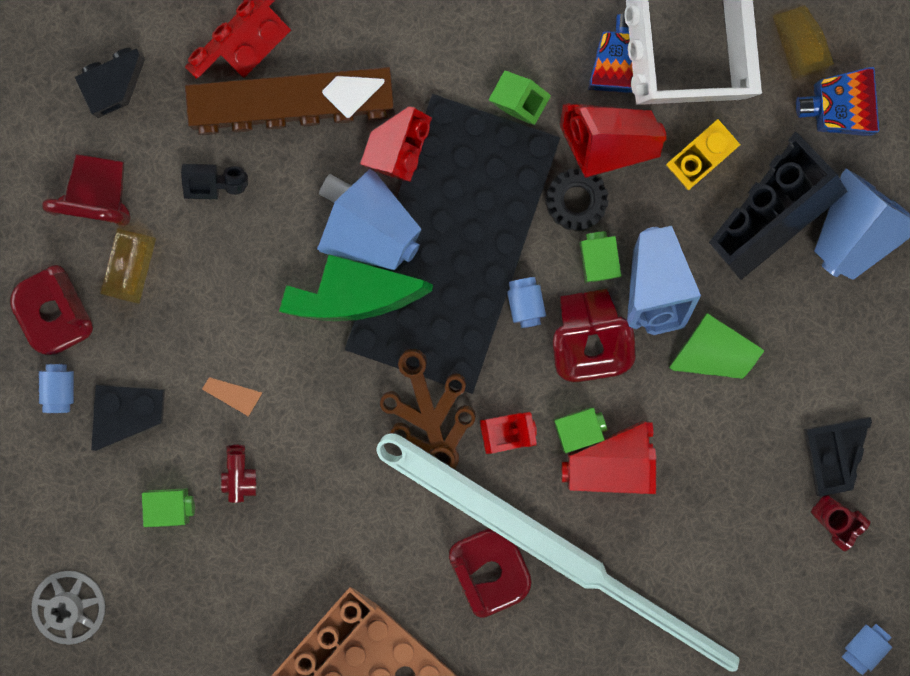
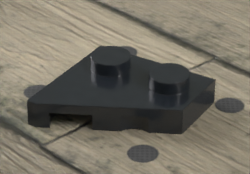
(124, 413)
(836, 453)

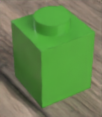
(519, 97)
(600, 257)
(580, 429)
(167, 507)

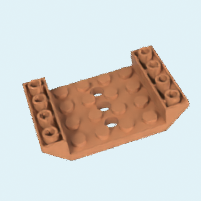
(359, 641)

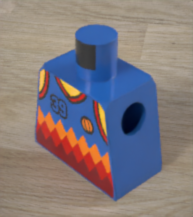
(612, 64)
(843, 104)

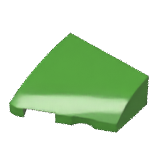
(716, 351)

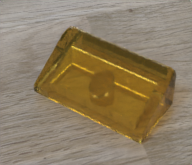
(128, 266)

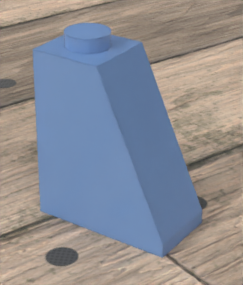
(370, 226)
(860, 228)
(660, 283)

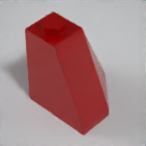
(611, 136)
(616, 465)

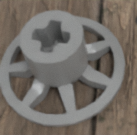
(67, 608)

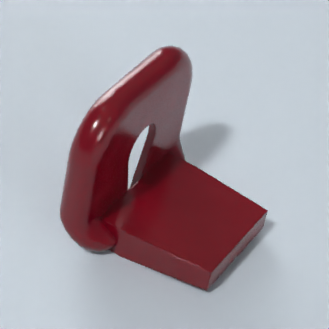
(93, 192)
(586, 316)
(64, 332)
(494, 596)

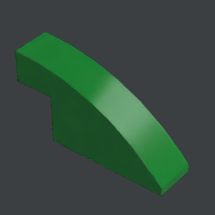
(353, 293)

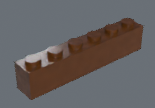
(279, 101)

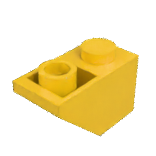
(703, 154)

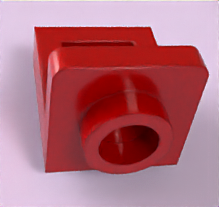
(508, 432)

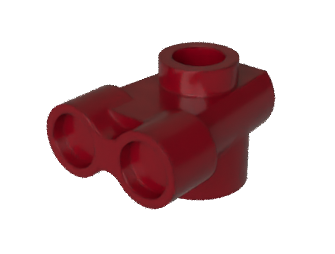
(238, 480)
(844, 525)

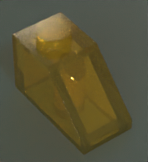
(802, 42)

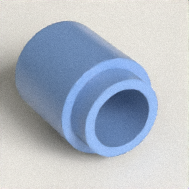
(526, 302)
(56, 388)
(867, 648)

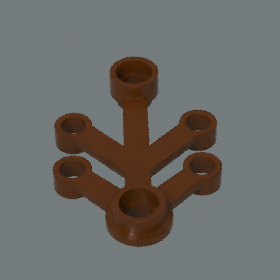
(428, 417)

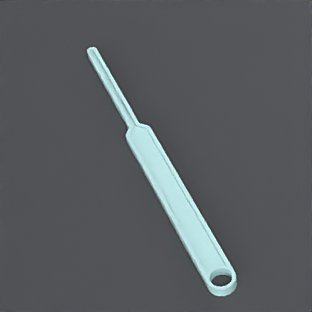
(538, 541)

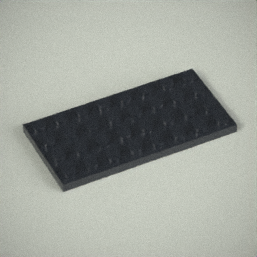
(474, 210)

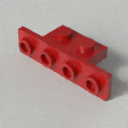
(242, 40)

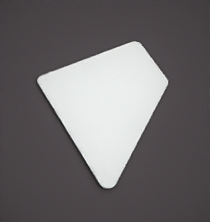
(351, 92)

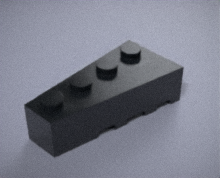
(778, 207)

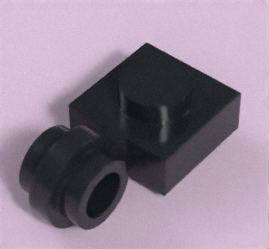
(203, 181)

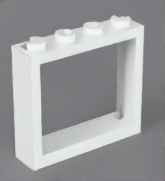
(741, 51)

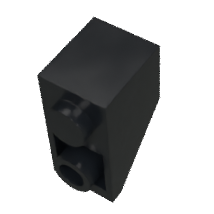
(112, 83)

